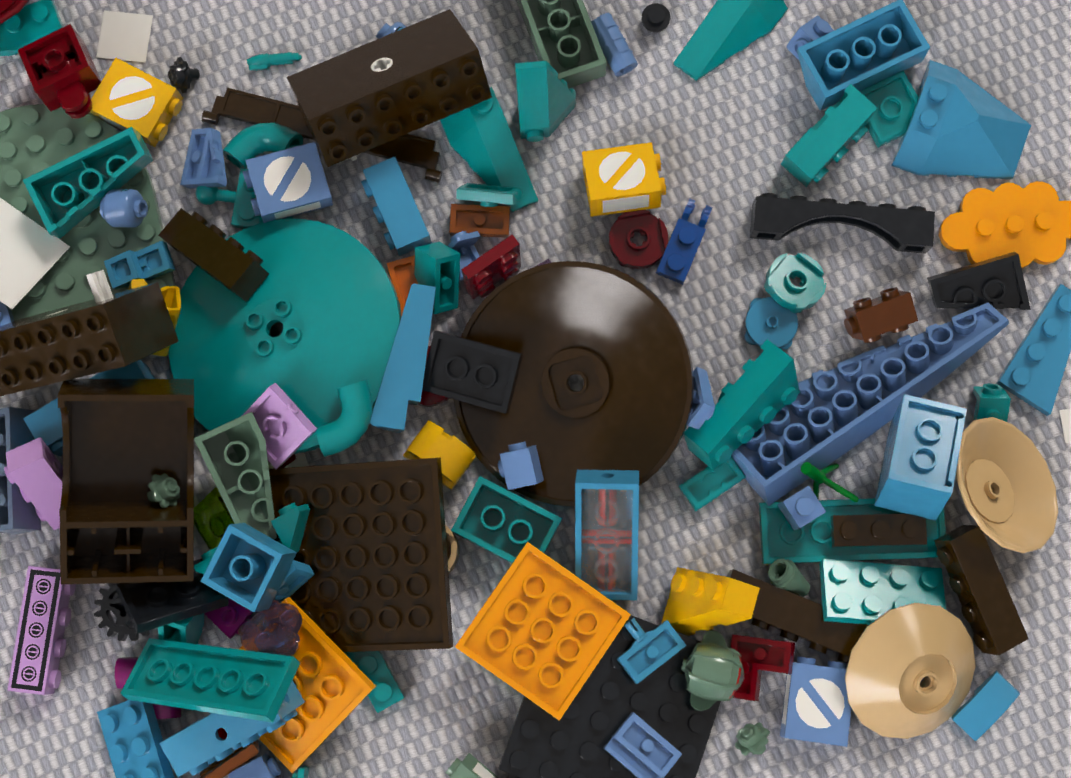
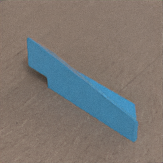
(407, 361)

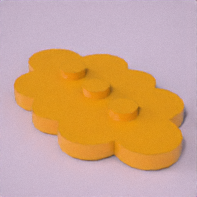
(1010, 221)

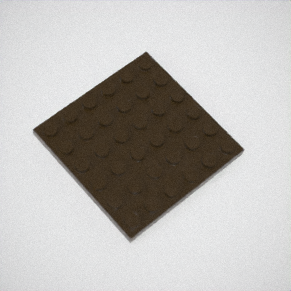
(374, 552)

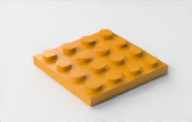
(543, 630)
(330, 689)

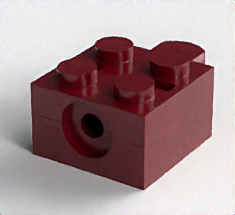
(61, 71)

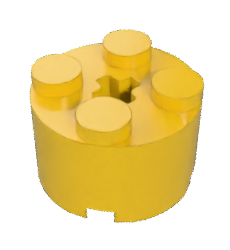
(435, 443)

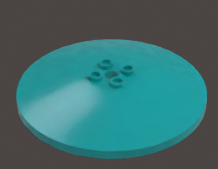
(334, 316)

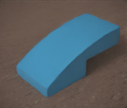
(142, 264)
(986, 705)

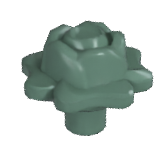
(163, 490)
(752, 739)

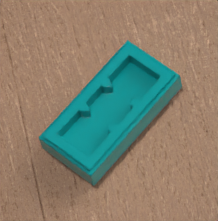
(489, 194)
(711, 483)

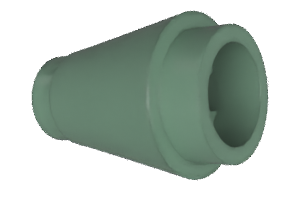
(787, 576)

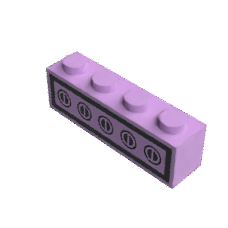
(41, 632)

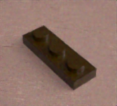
(878, 530)

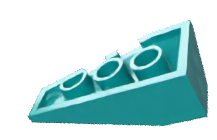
(727, 30)

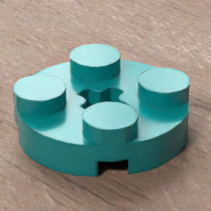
(789, 295)

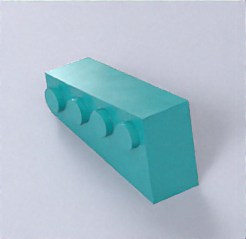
(77, 184)

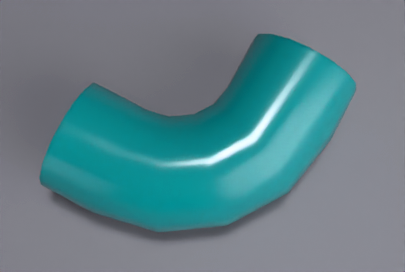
(260, 139)
(352, 421)

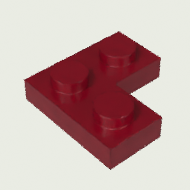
(760, 655)

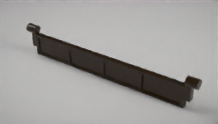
(259, 109)

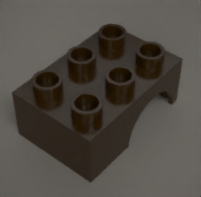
(112, 446)

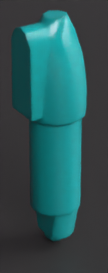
(264, 61)

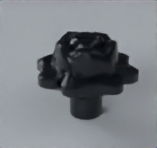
(181, 75)

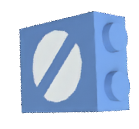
(287, 183)
(816, 703)

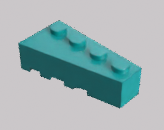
(745, 406)

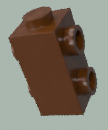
(880, 315)

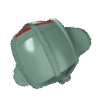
(712, 671)

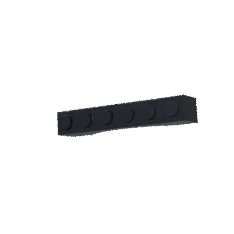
(901, 228)

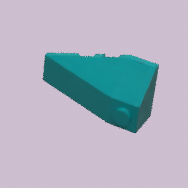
(541, 100)
(489, 148)

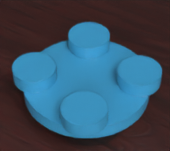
(770, 321)

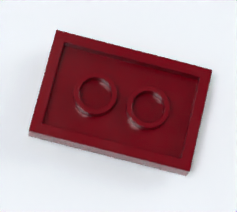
(491, 267)

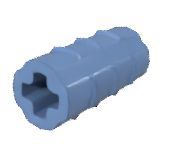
(614, 45)

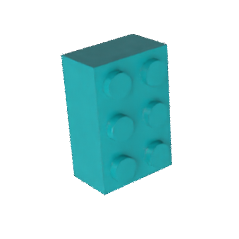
(504, 521)

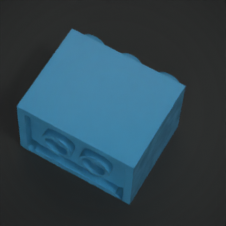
(920, 457)

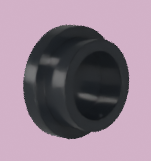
(655, 17)

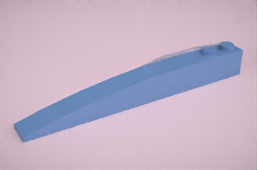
(857, 399)

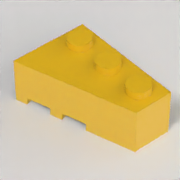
(707, 600)

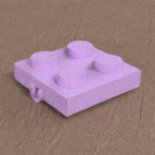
(281, 424)

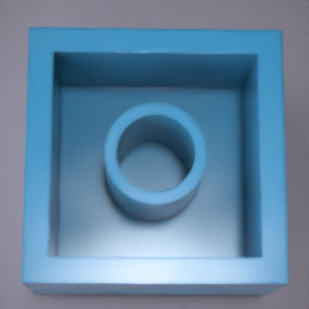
(248, 567)

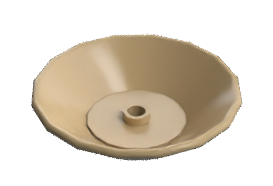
(1006, 485)
(893, 660)

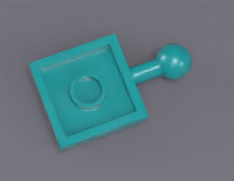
(243, 212)

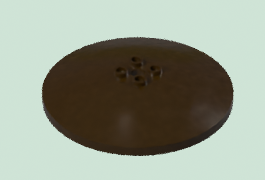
(622, 345)

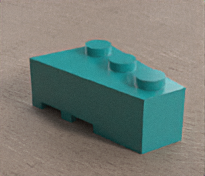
(829, 137)

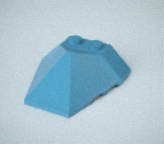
(960, 130)

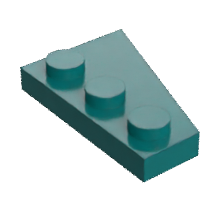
(28, 26)

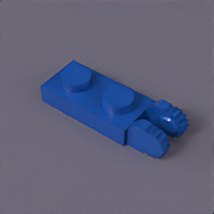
(683, 245)

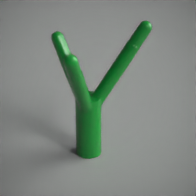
(819, 477)

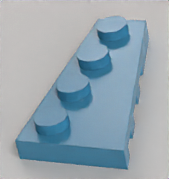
(1042, 356)

